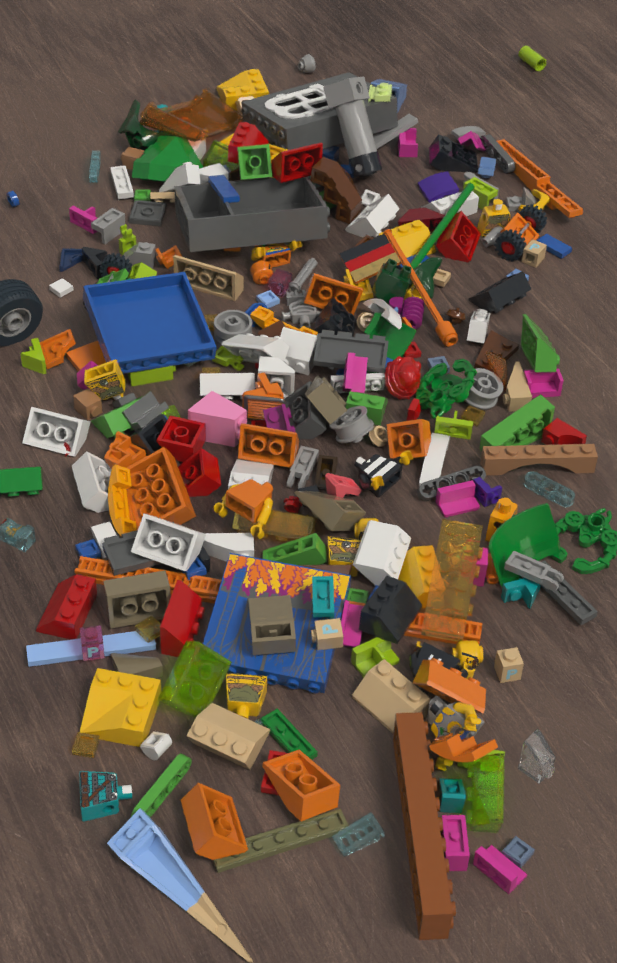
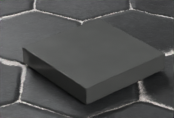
(147, 213)

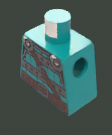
(101, 794)

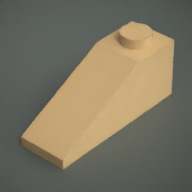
(517, 390)

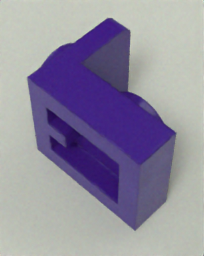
(485, 494)

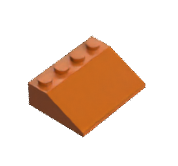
(158, 490)

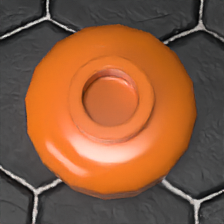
(261, 272)

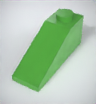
(302, 551)

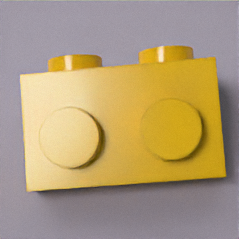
(367, 291)

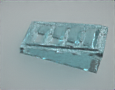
(361, 824)

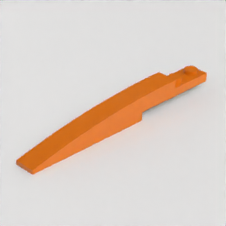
(537, 179)

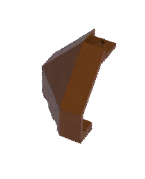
(338, 188)

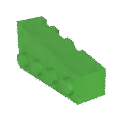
(522, 426)

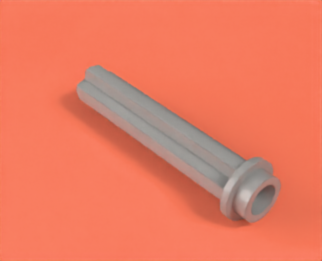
(303, 275)

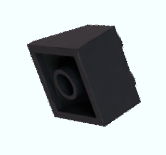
(147, 436)

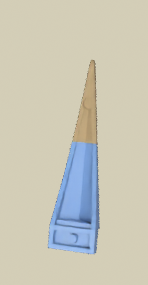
(153, 856)

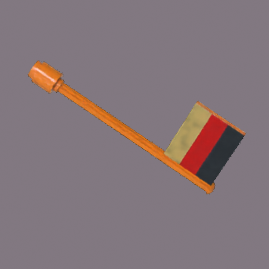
(366, 260)

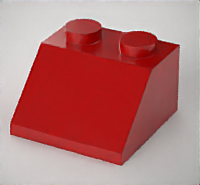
(182, 437)
(200, 474)

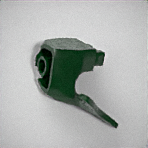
(137, 134)
(395, 282)

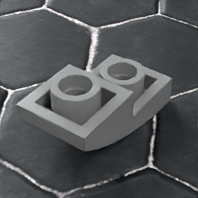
(459, 132)

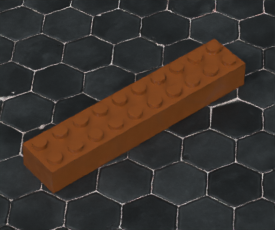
(423, 828)

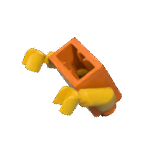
(275, 254)
(250, 501)

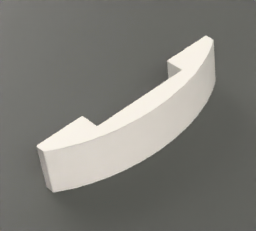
(387, 311)
(435, 457)

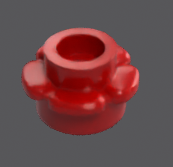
(292, 504)

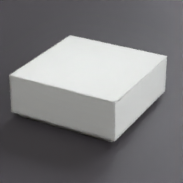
(61, 287)

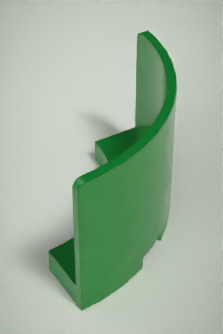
(398, 339)
(527, 533)

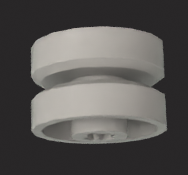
(230, 324)

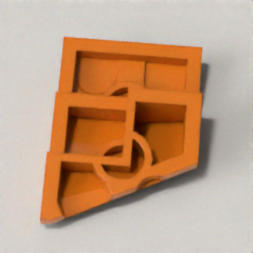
(123, 452)
(461, 750)

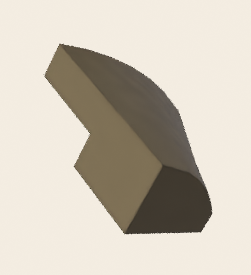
(137, 665)

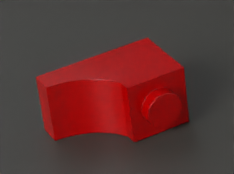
(562, 433)

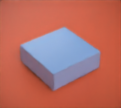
(268, 298)

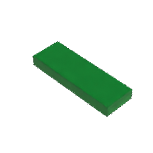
(287, 735)

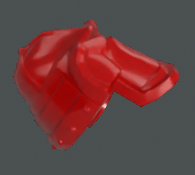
(402, 377)

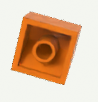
(410, 436)

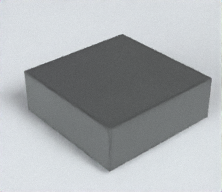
(124, 400)

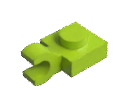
(128, 239)
(225, 358)

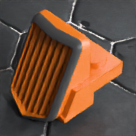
(263, 397)

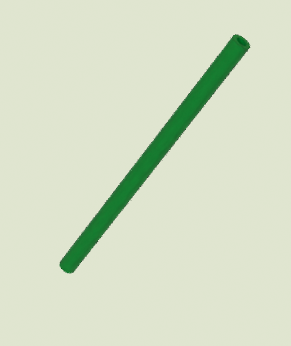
(442, 225)

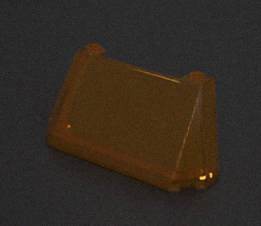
(193, 119)

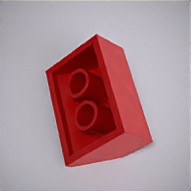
(245, 135)
(296, 162)
(459, 239)
(68, 607)
(180, 619)

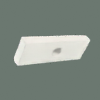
(374, 382)

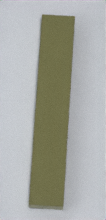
(285, 839)

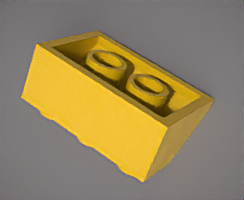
(412, 237)
(418, 571)

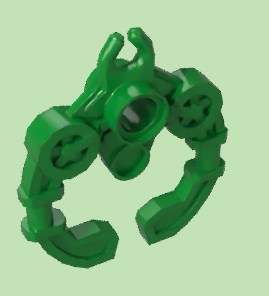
(443, 398)
(592, 529)

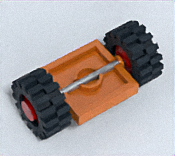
(519, 232)

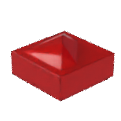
(414, 410)

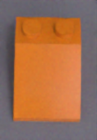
(302, 785)

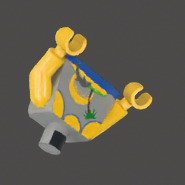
(455, 719)

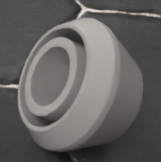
(307, 64)

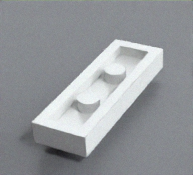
(121, 182)

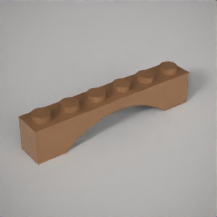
(576, 457)

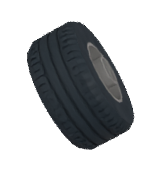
(19, 311)

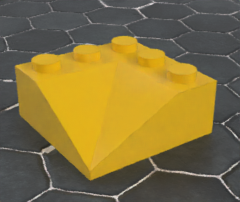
(242, 85)
(121, 707)

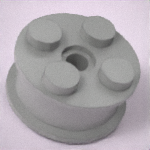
(485, 390)
(352, 425)

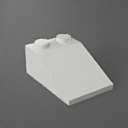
(250, 470)

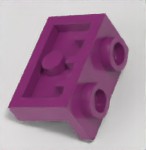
(278, 418)

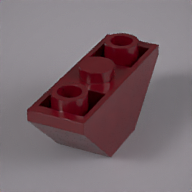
(426, 216)

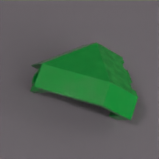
(163, 158)

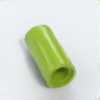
(532, 58)

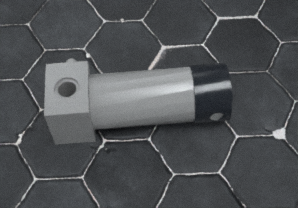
(348, 100)

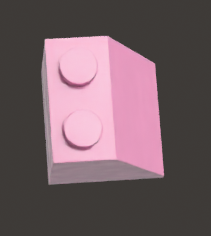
(221, 418)

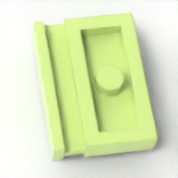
(381, 93)

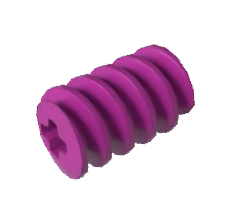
(413, 311)

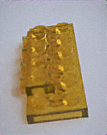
(453, 580)

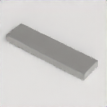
(403, 124)

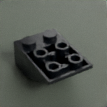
(451, 156)

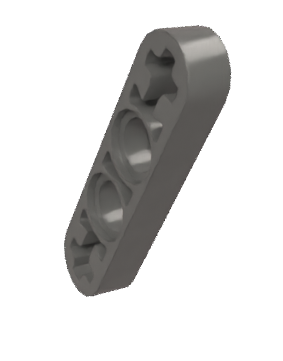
(495, 151)
(449, 480)

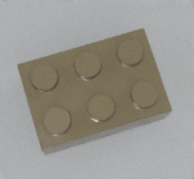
(136, 598)

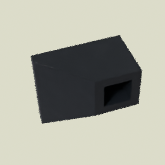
(335, 318)

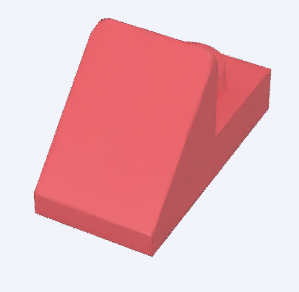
(340, 485)

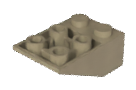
(327, 402)
(333, 511)
(272, 625)

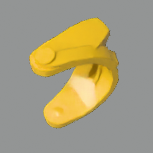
(544, 199)

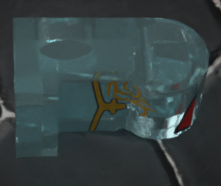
(17, 534)

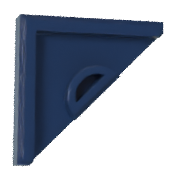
(69, 258)

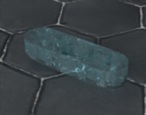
(95, 166)
(538, 483)

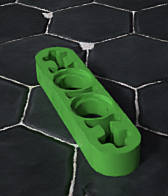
(164, 785)

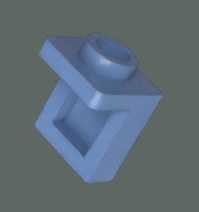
(487, 167)

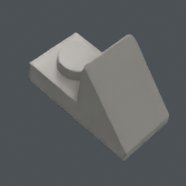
(526, 199)

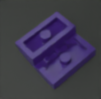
(438, 186)

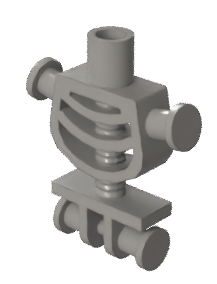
(298, 310)

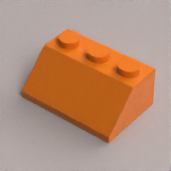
(323, 289)
(267, 445)
(450, 684)
(213, 823)

